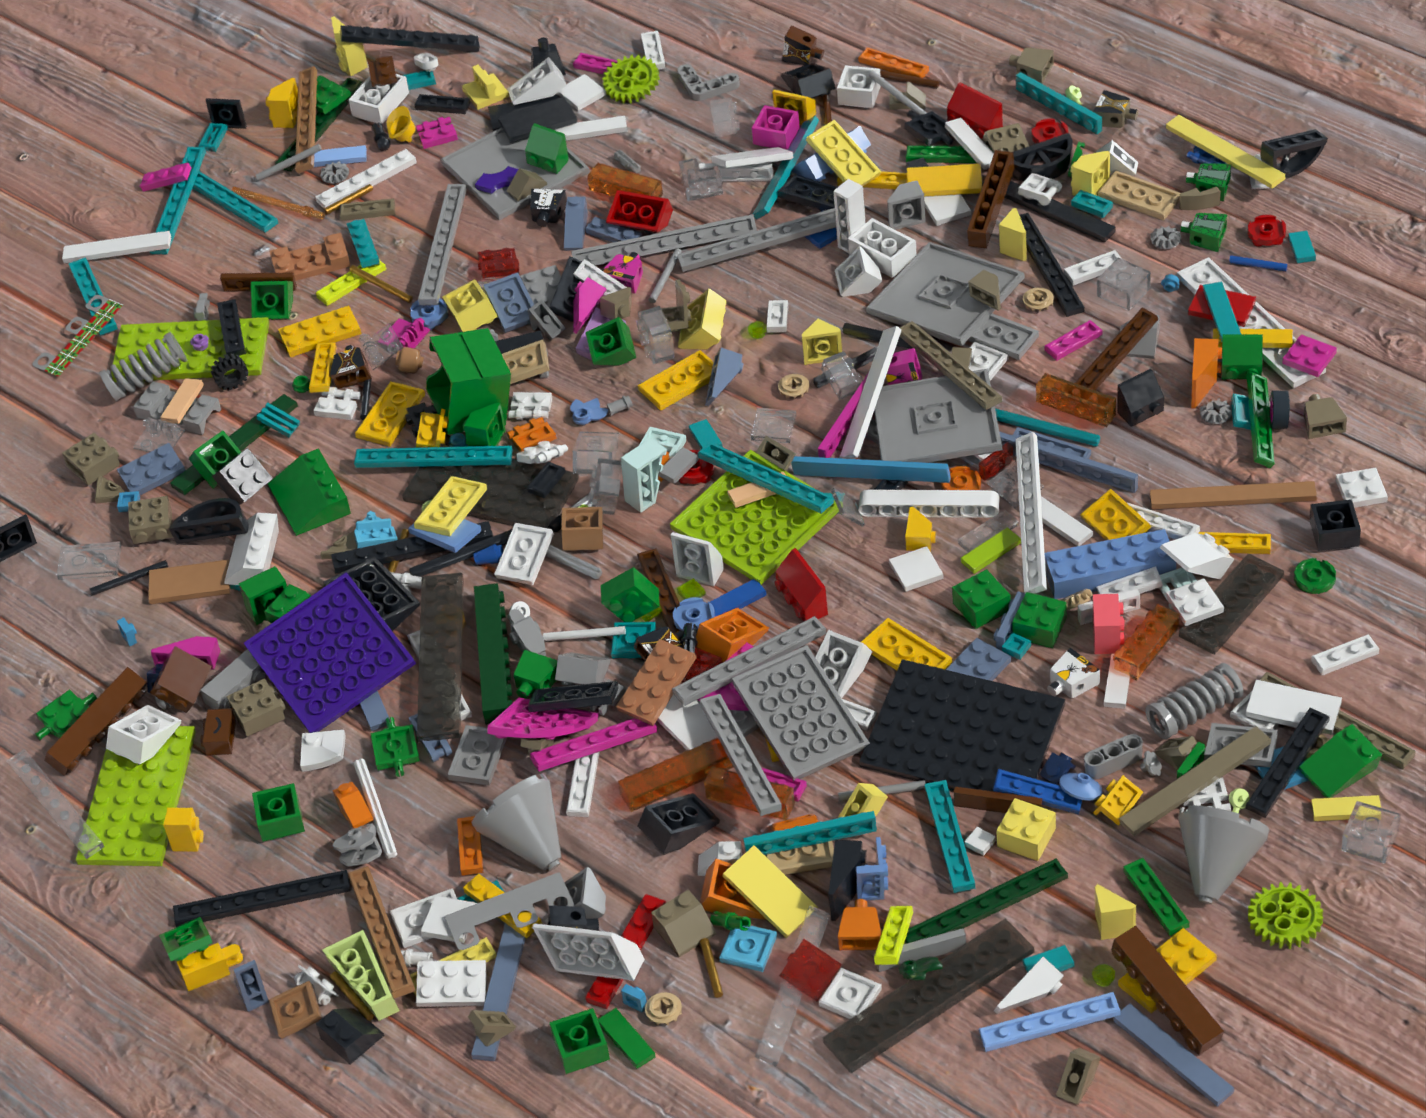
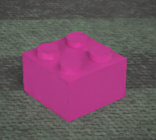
(775, 127)

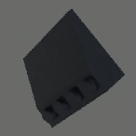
(383, 591)

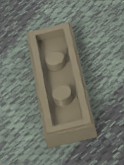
(367, 209)

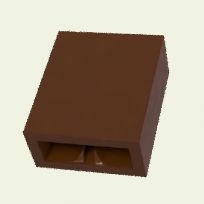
(180, 679)

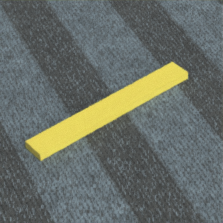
(1225, 151)

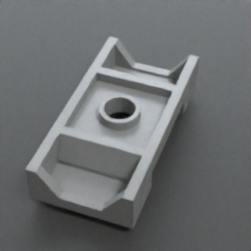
(157, 398)

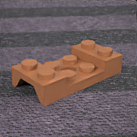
(325, 256)

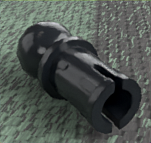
(381, 137)

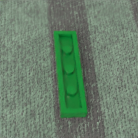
(1156, 896)

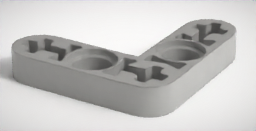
(702, 90)

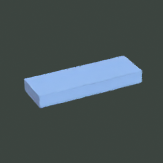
(344, 155)

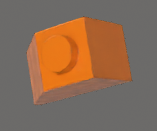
(352, 805)

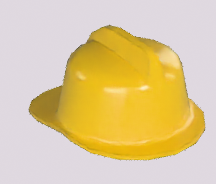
(400, 124)

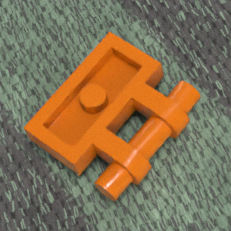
(531, 433)

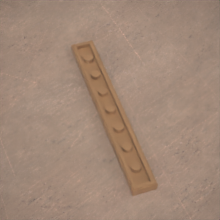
(306, 116)
(1233, 495)
(381, 932)

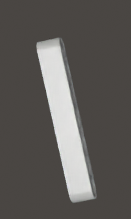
(929, 503)

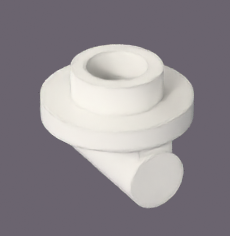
(523, 608)

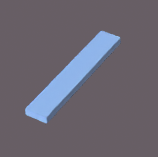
(1049, 1021)

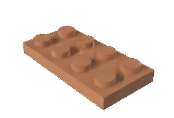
(654, 682)

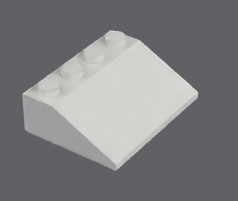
(590, 952)

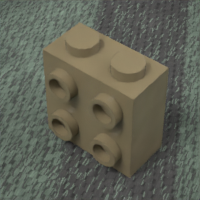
(91, 458)
(150, 519)
(256, 707)

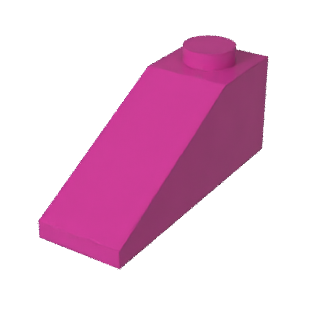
(586, 301)
(203, 648)

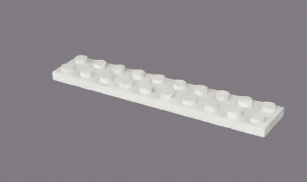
(1209, 272)

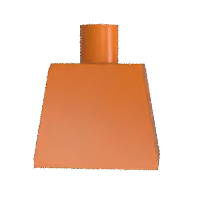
(859, 927)

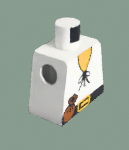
(1073, 675)

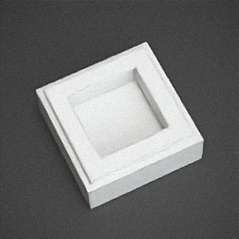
(980, 841)

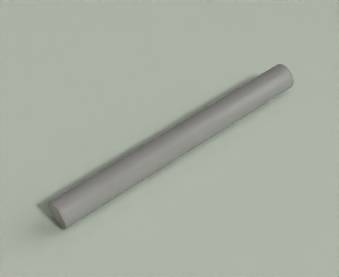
(887, 86)
(288, 162)
(665, 275)
(890, 789)

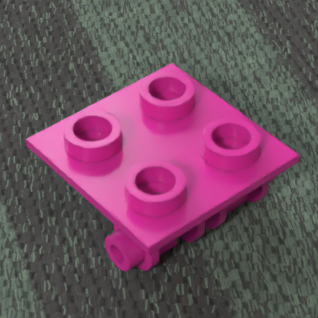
(410, 333)

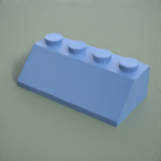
(815, 167)

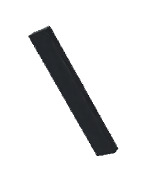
(1287, 762)

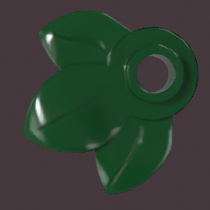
(917, 969)

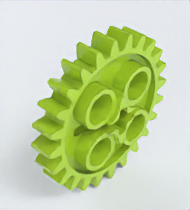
(631, 78)
(1299, 917)

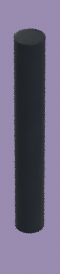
(365, 399)

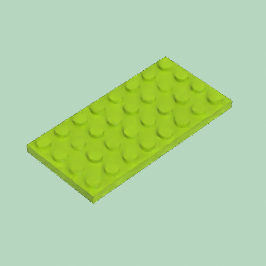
(199, 363)
(133, 803)

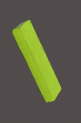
(990, 550)

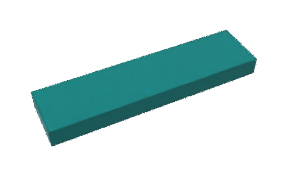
(1221, 309)

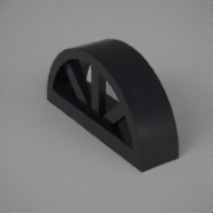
(1307, 144)
(1042, 152)
(210, 520)

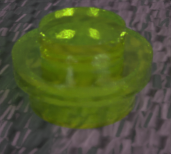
(757, 329)
(1103, 975)

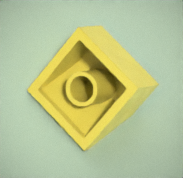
(1090, 172)

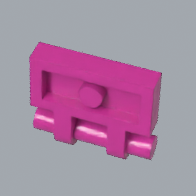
(436, 136)

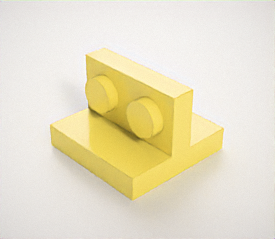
(484, 89)

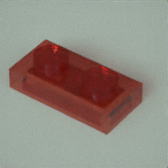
(996, 461)

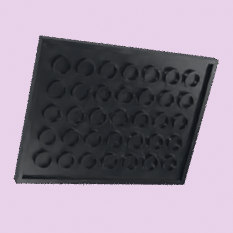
(959, 728)

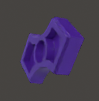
(492, 182)

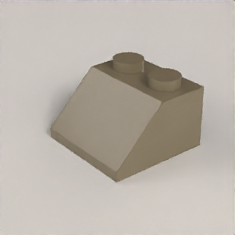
(682, 923)

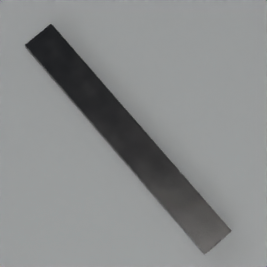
(1063, 214)
(1051, 269)
(263, 898)

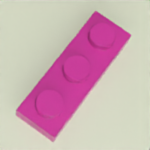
(165, 176)

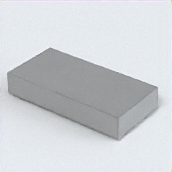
(678, 465)

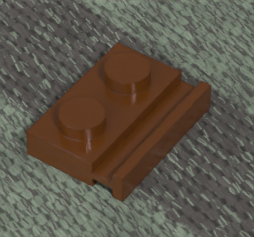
(382, 71)

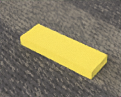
(1339, 808)

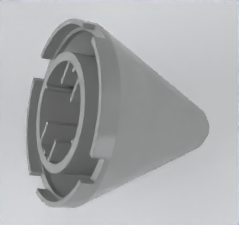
(524, 822)
(1218, 847)

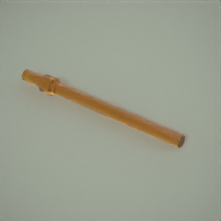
(305, 211)

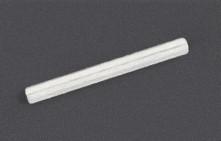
(375, 809)

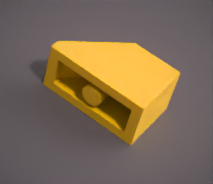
(919, 531)

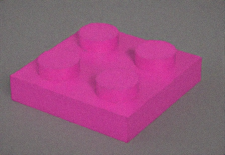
(1309, 355)

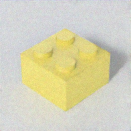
(1026, 829)

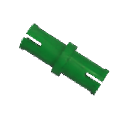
(730, 921)

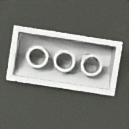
(254, 549)

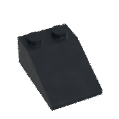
(810, 80)
(676, 822)
(843, 874)

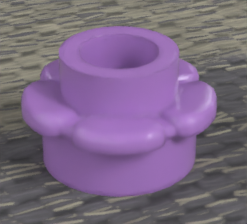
(199, 342)

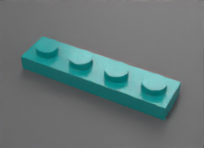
(363, 243)

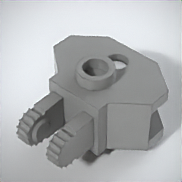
(358, 844)

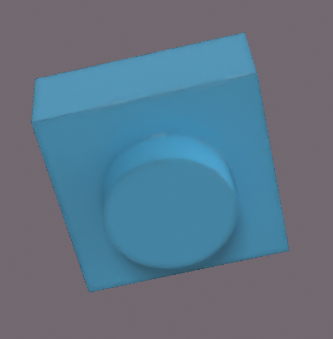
(124, 498)
(127, 631)
(634, 997)

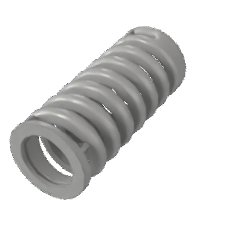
(150, 370)
(1183, 710)

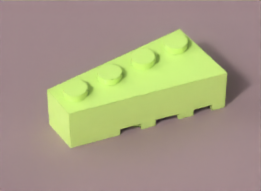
(362, 972)

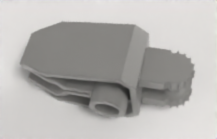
(526, 633)

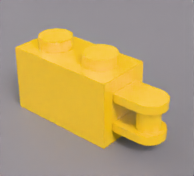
(208, 965)

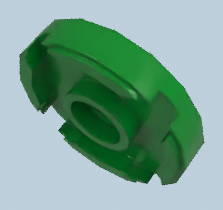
(1078, 153)
(1314, 576)

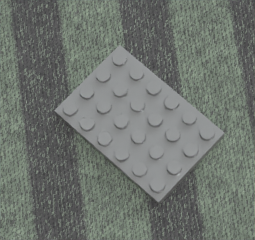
(800, 713)

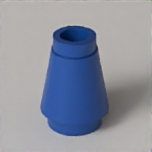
(489, 555)

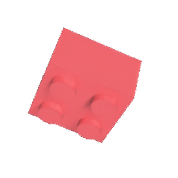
(1107, 623)

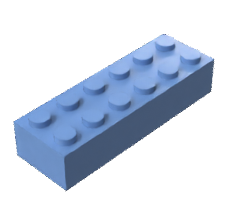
(1105, 561)

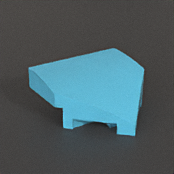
(373, 531)

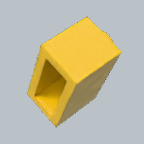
(183, 829)

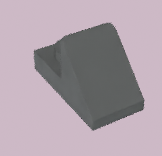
(545, 319)

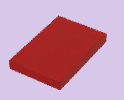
(1240, 303)

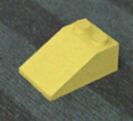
(350, 54)
(470, 306)

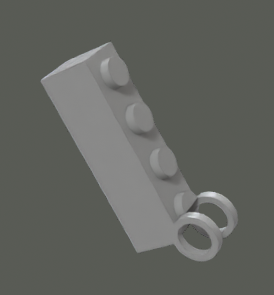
(236, 676)

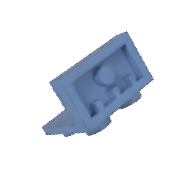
(871, 878)

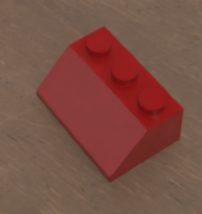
(975, 109)
(640, 211)
(801, 587)

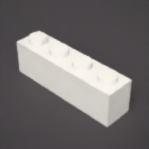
(848, 211)

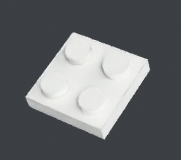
(1362, 487)
(1194, 602)

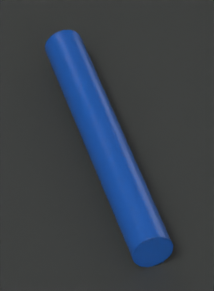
(1258, 263)

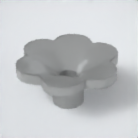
(1151, 764)

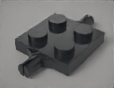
(928, 128)

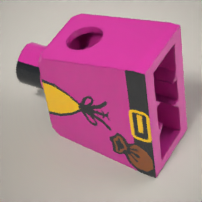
(626, 270)
(904, 367)

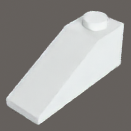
(1034, 986)

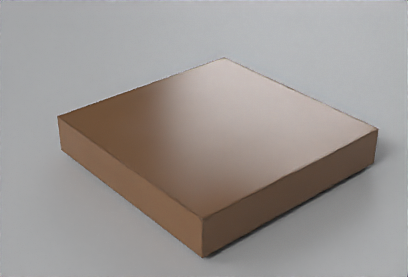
(295, 1009)

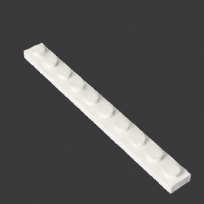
(1030, 514)

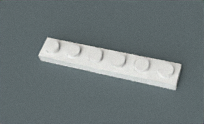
(370, 176)

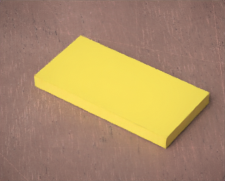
(843, 154)
(450, 506)
(769, 891)

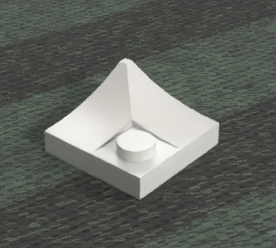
(321, 749)

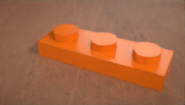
(469, 847)

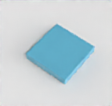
(748, 948)

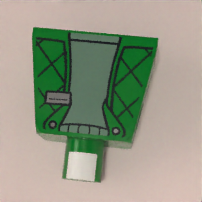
(1211, 176)
(1206, 230)

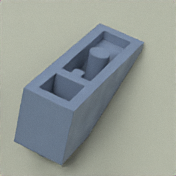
(575, 223)
(725, 368)
(250, 985)

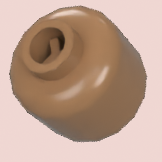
(409, 360)

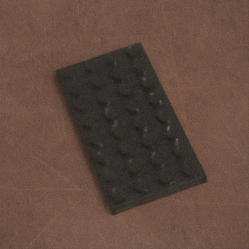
(506, 493)

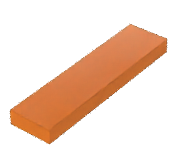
(892, 63)

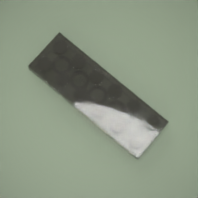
(1240, 596)

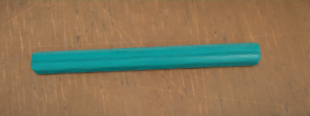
(1047, 427)

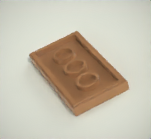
(188, 582)

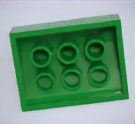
(309, 493)

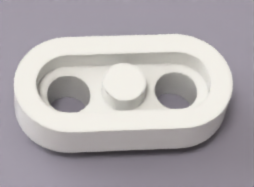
(426, 61)

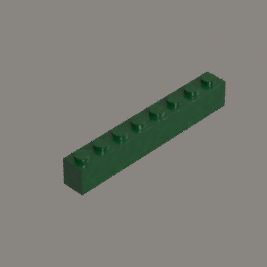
(491, 650)

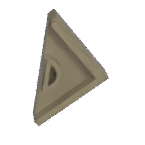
(106, 490)
(343, 544)

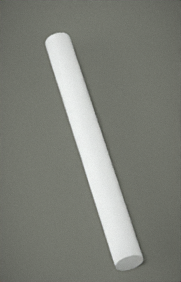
(584, 633)

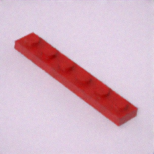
(636, 931)

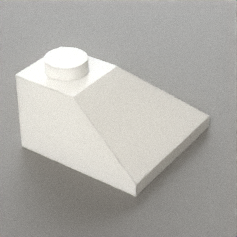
(857, 274)

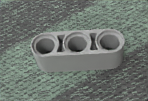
(1113, 756)

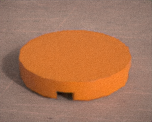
(962, 479)

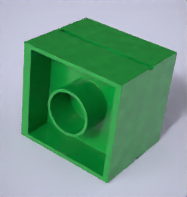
(469, 376)

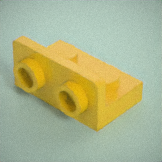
(431, 430)
(1119, 799)

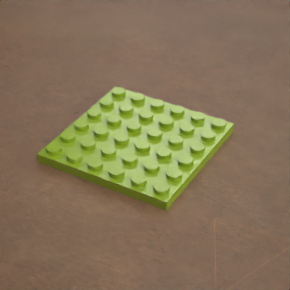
(754, 535)

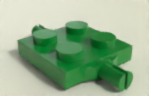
(62, 713)
(394, 747)

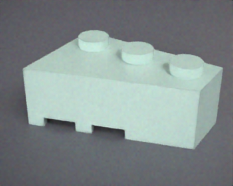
(641, 473)

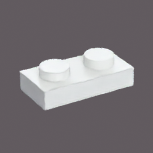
(777, 316)

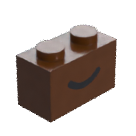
(218, 732)

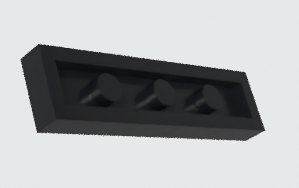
(231, 328)

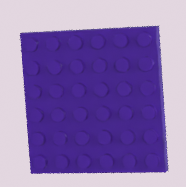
(329, 653)

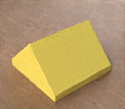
(1013, 236)
(820, 342)
(1113, 913)

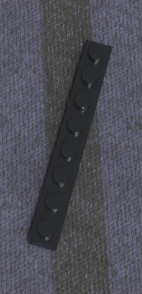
(409, 38)
(397, 550)

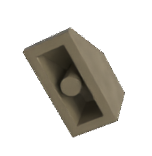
(985, 289)
(616, 304)
(776, 453)
(1078, 1075)

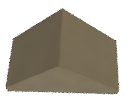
(523, 183)

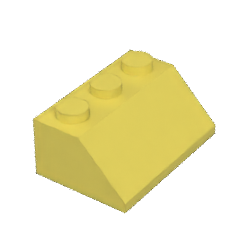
(705, 323)

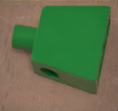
(534, 673)

